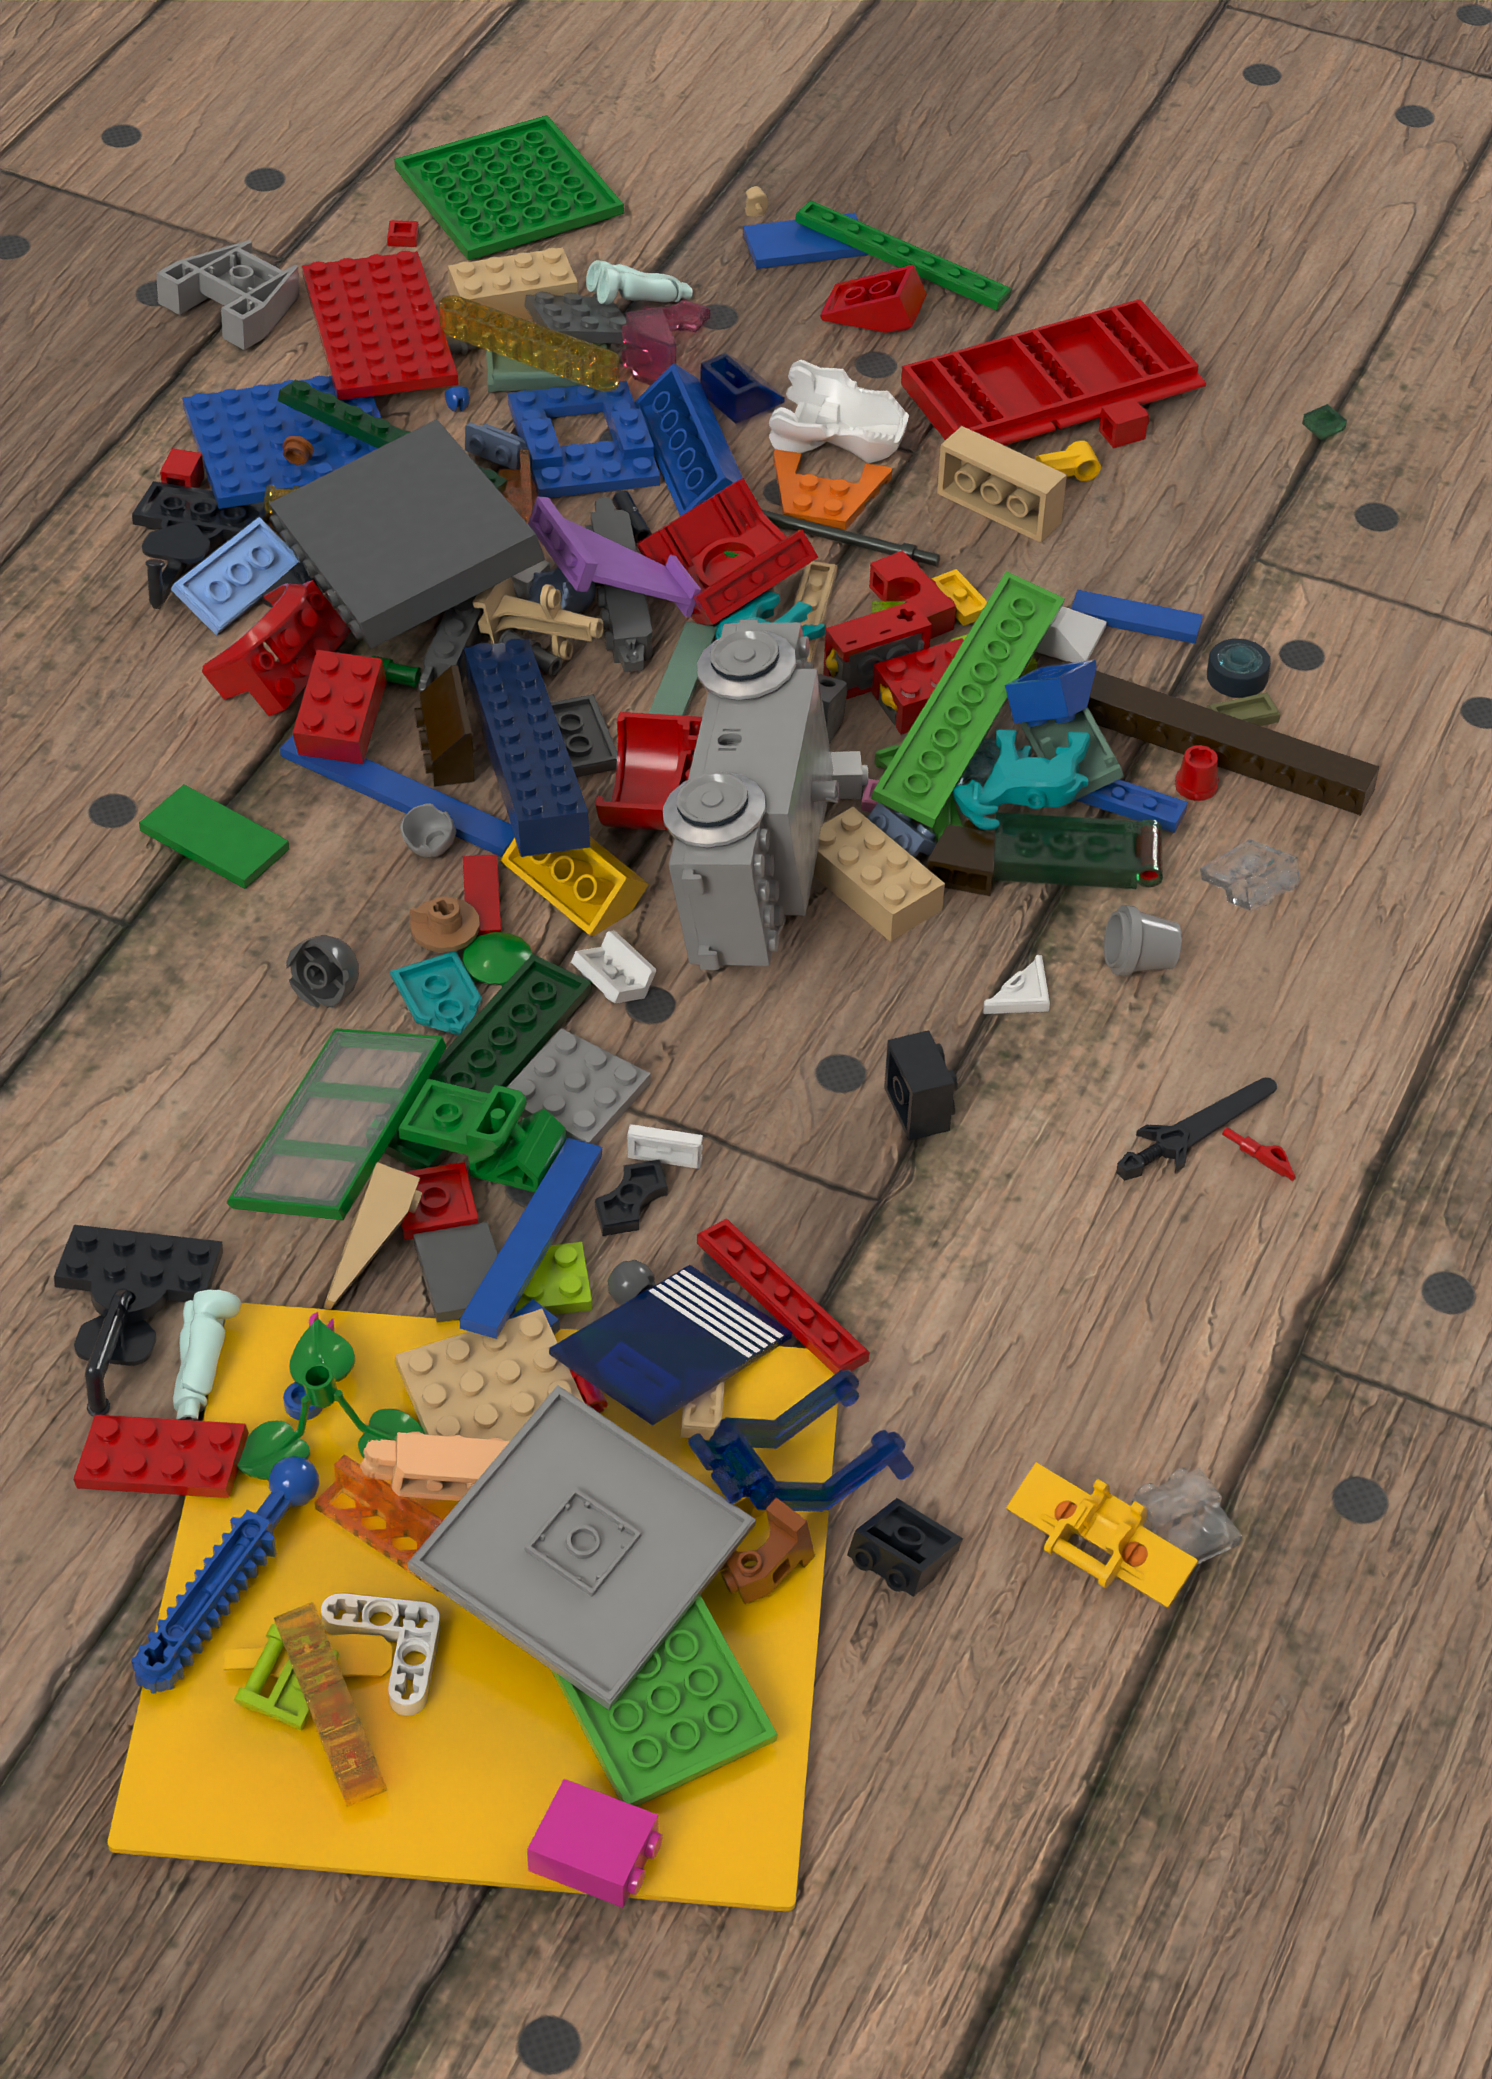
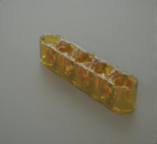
(330, 1704)

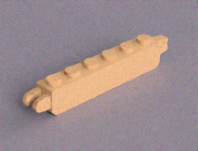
(430, 1463)

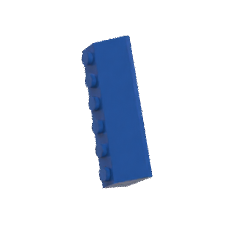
(687, 439)

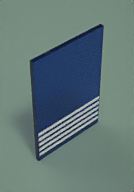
(670, 1344)

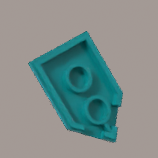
(439, 992)

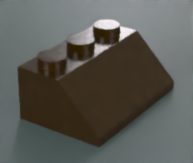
(445, 730)

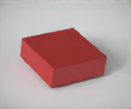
(403, 233)

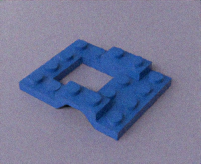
(588, 467)

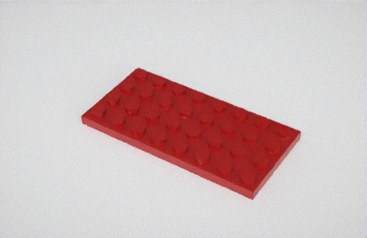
(379, 325)

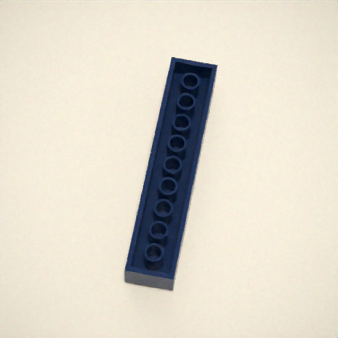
(526, 748)

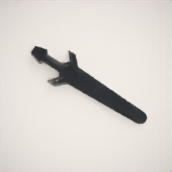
(1176, 1139)

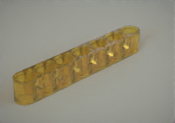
(529, 343)

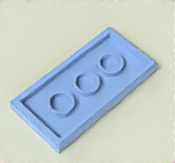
(235, 576)

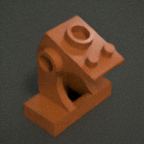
(784, 1549)

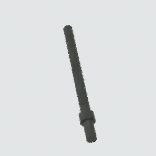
(852, 538)

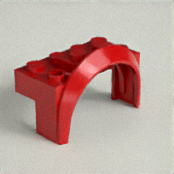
(294, 631)

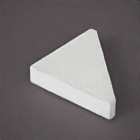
(1022, 992)

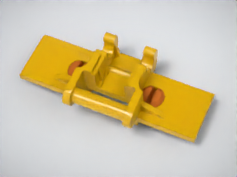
(1108, 1523)

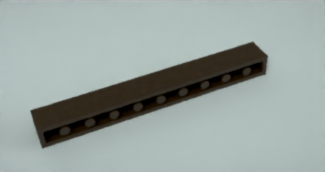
(1238, 743)

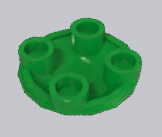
(495, 957)

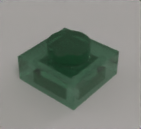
(1324, 422)

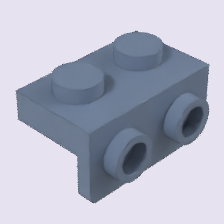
(494, 444)
(903, 830)

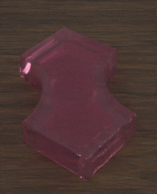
(685, 316)

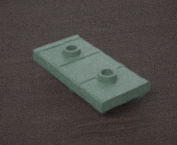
(512, 375)
(1099, 763)

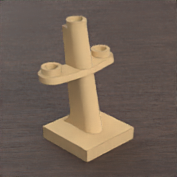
(507, 611)

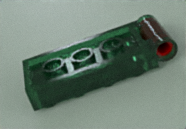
(1078, 851)

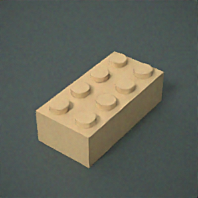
(508, 279)
(1001, 484)
(876, 875)

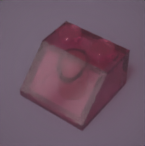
(648, 344)

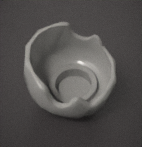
(428, 830)

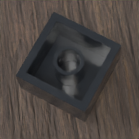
(920, 1085)

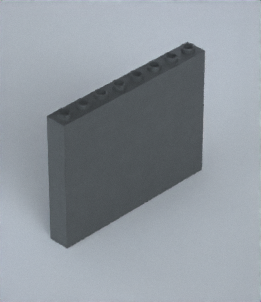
(404, 533)

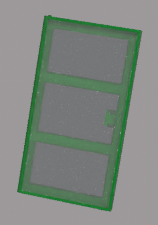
(337, 1124)

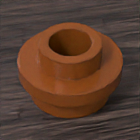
(297, 450)

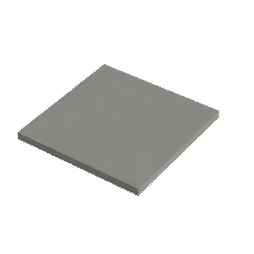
(582, 1546)

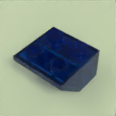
(737, 388)

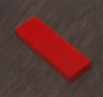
(482, 890)

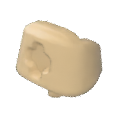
(756, 202)

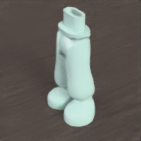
(633, 284)
(200, 1349)

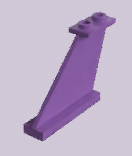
(591, 557)

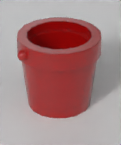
(1198, 774)

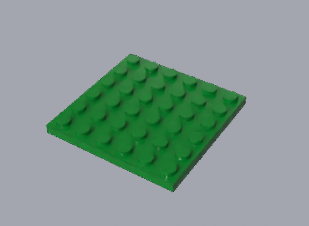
(508, 187)

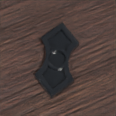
(622, 1207)

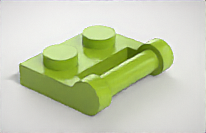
(286, 1699)

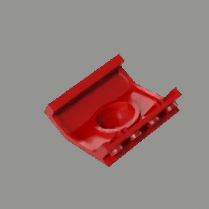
(734, 524)

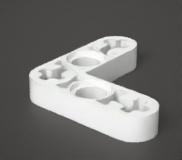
(408, 1639)

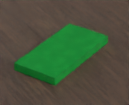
(214, 836)

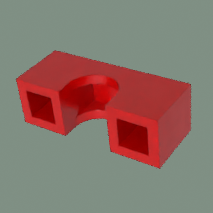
(901, 579)

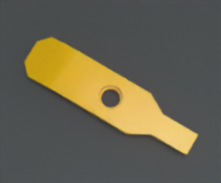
(358, 1656)

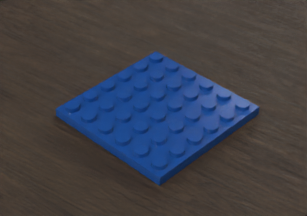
(244, 438)

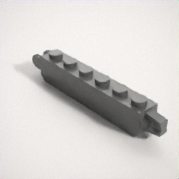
(624, 610)
(456, 631)

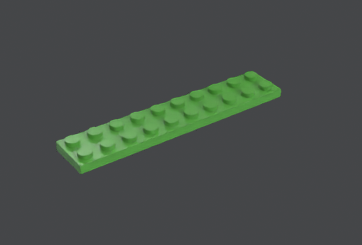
(967, 700)

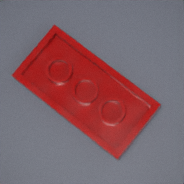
(161, 1456)

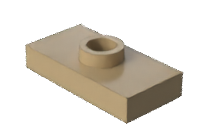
(703, 1413)

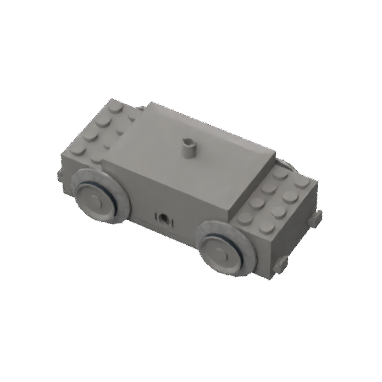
(752, 796)

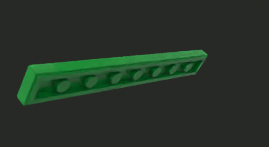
(903, 254)

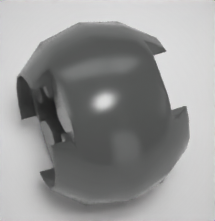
(629, 1281)

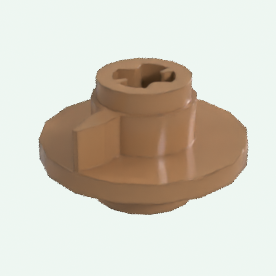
(444, 924)

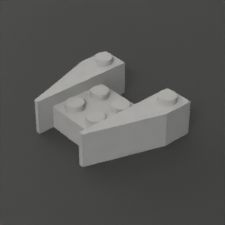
(248, 287)

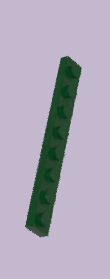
(351, 419)

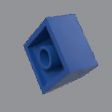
(1051, 693)

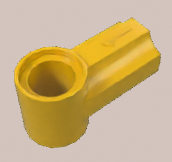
(1075, 461)

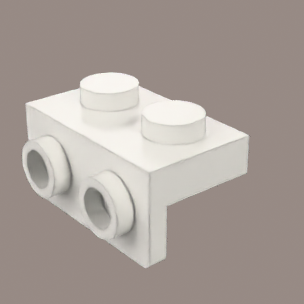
(616, 969)

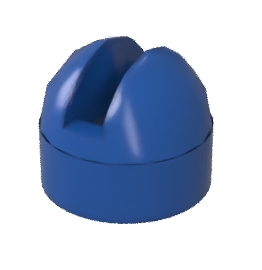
(457, 397)

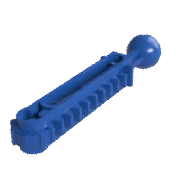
(209, 1597)

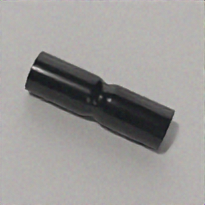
(623, 501)

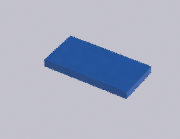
(792, 244)

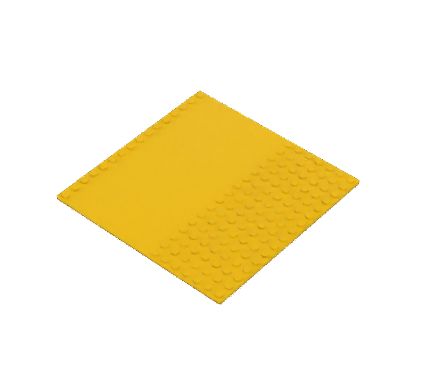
(496, 1730)

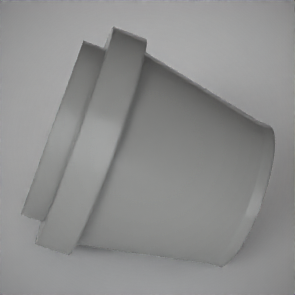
(1140, 942)

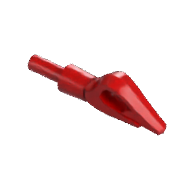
(1263, 1154)

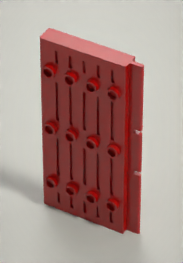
(1052, 375)

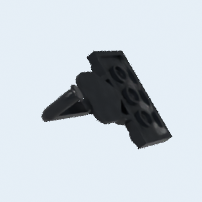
(187, 529)
(129, 1282)

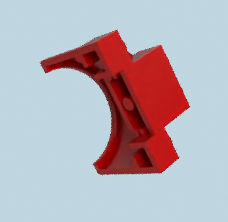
(649, 767)

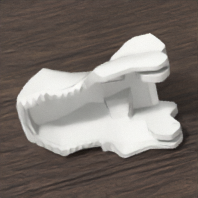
(837, 412)

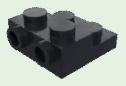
(903, 1547)

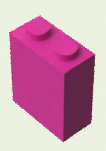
(594, 1843)

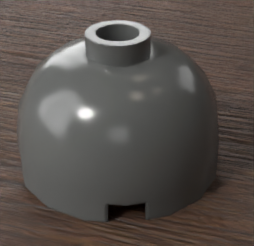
(323, 970)

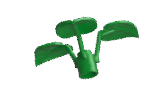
(317, 1365)

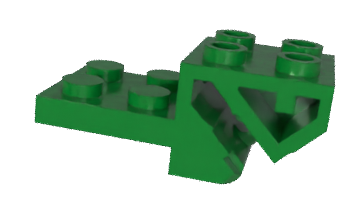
(486, 1131)

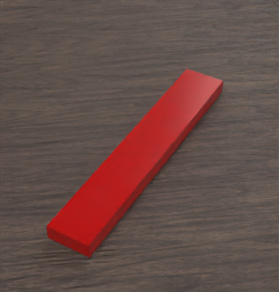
(782, 1297)

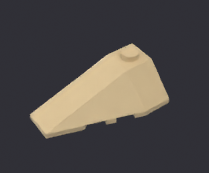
(380, 1212)

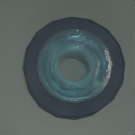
(1238, 668)

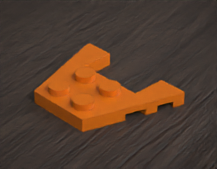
(823, 499)

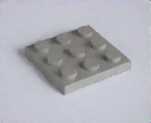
(580, 1086)

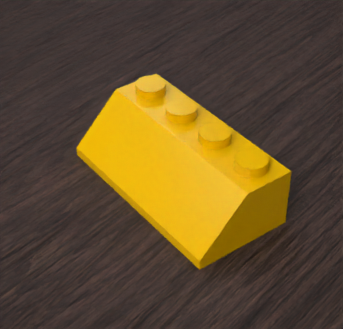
(581, 883)

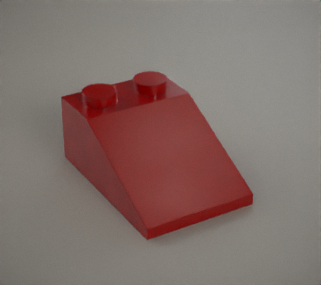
(877, 301)

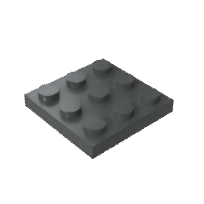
(577, 316)

